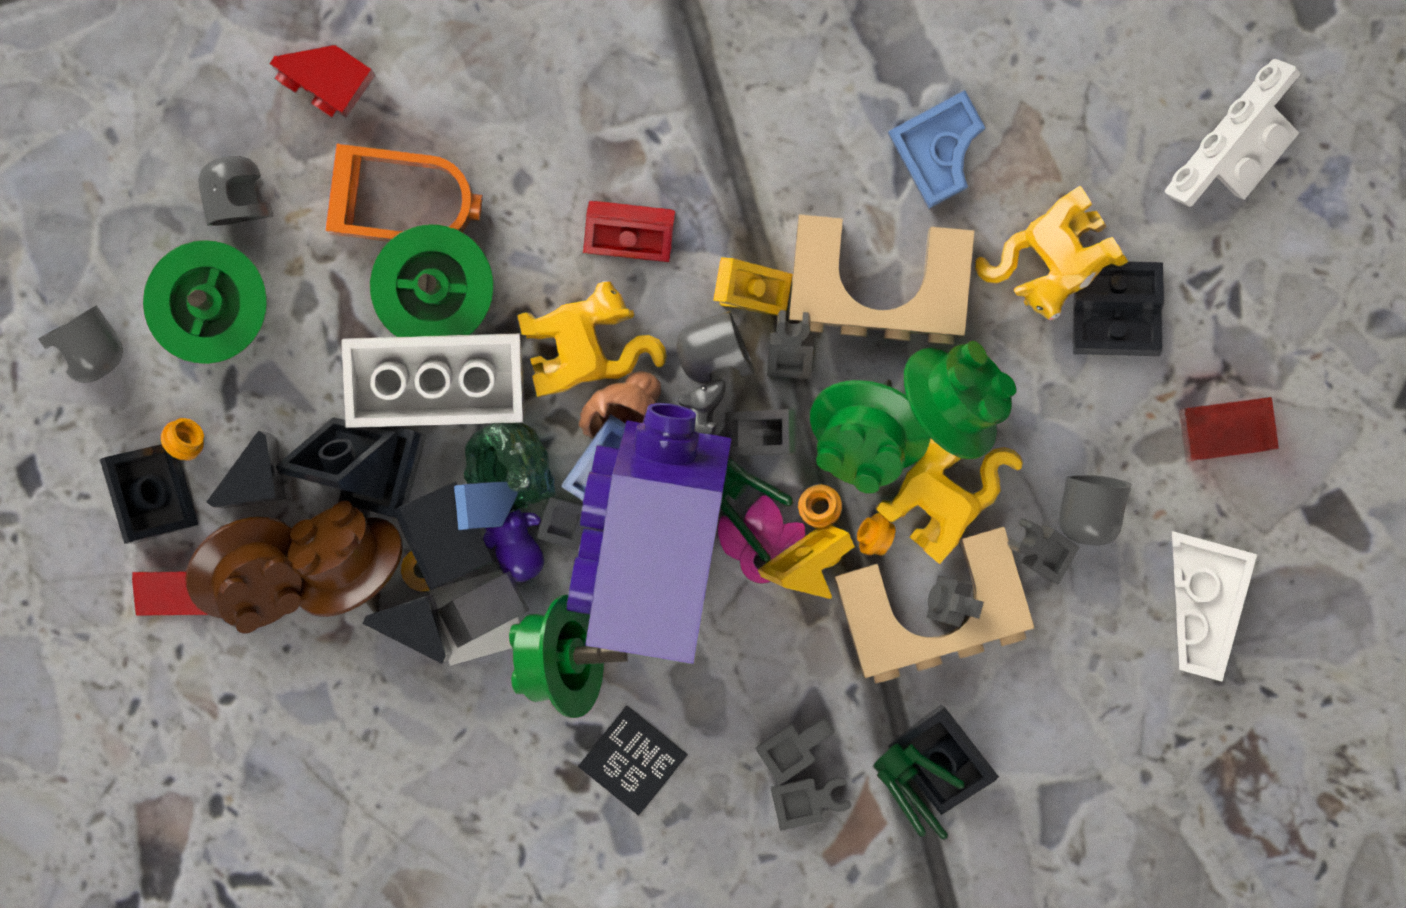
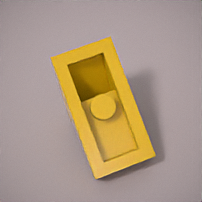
(752, 287)
(802, 562)

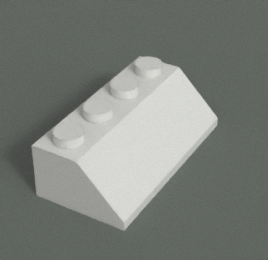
(433, 380)

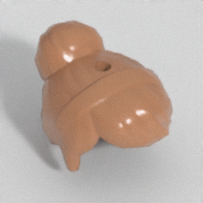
(622, 400)

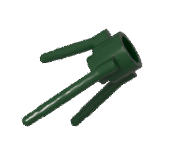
(735, 484)
(897, 770)

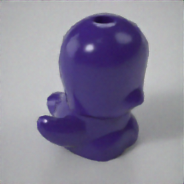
(515, 546)

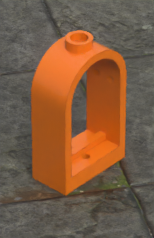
(346, 182)

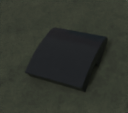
(1120, 311)

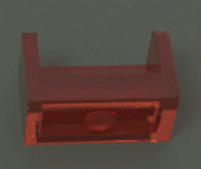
(1228, 429)

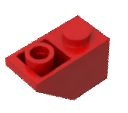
(327, 74)

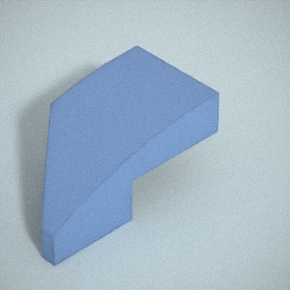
(483, 504)

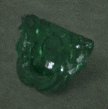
(512, 456)

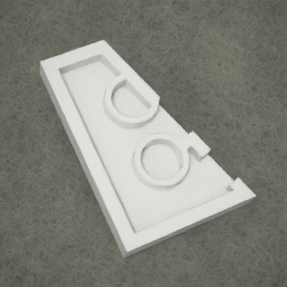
(1209, 601)

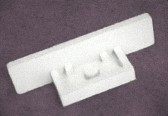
(1244, 141)

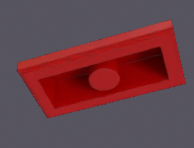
(628, 231)
(162, 594)

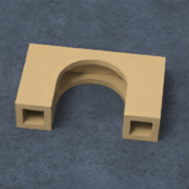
(935, 310)
(887, 646)

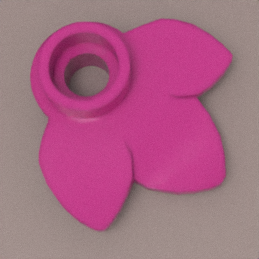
(768, 527)

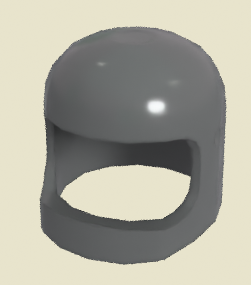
(230, 191)
(87, 345)
(712, 345)
(1093, 508)

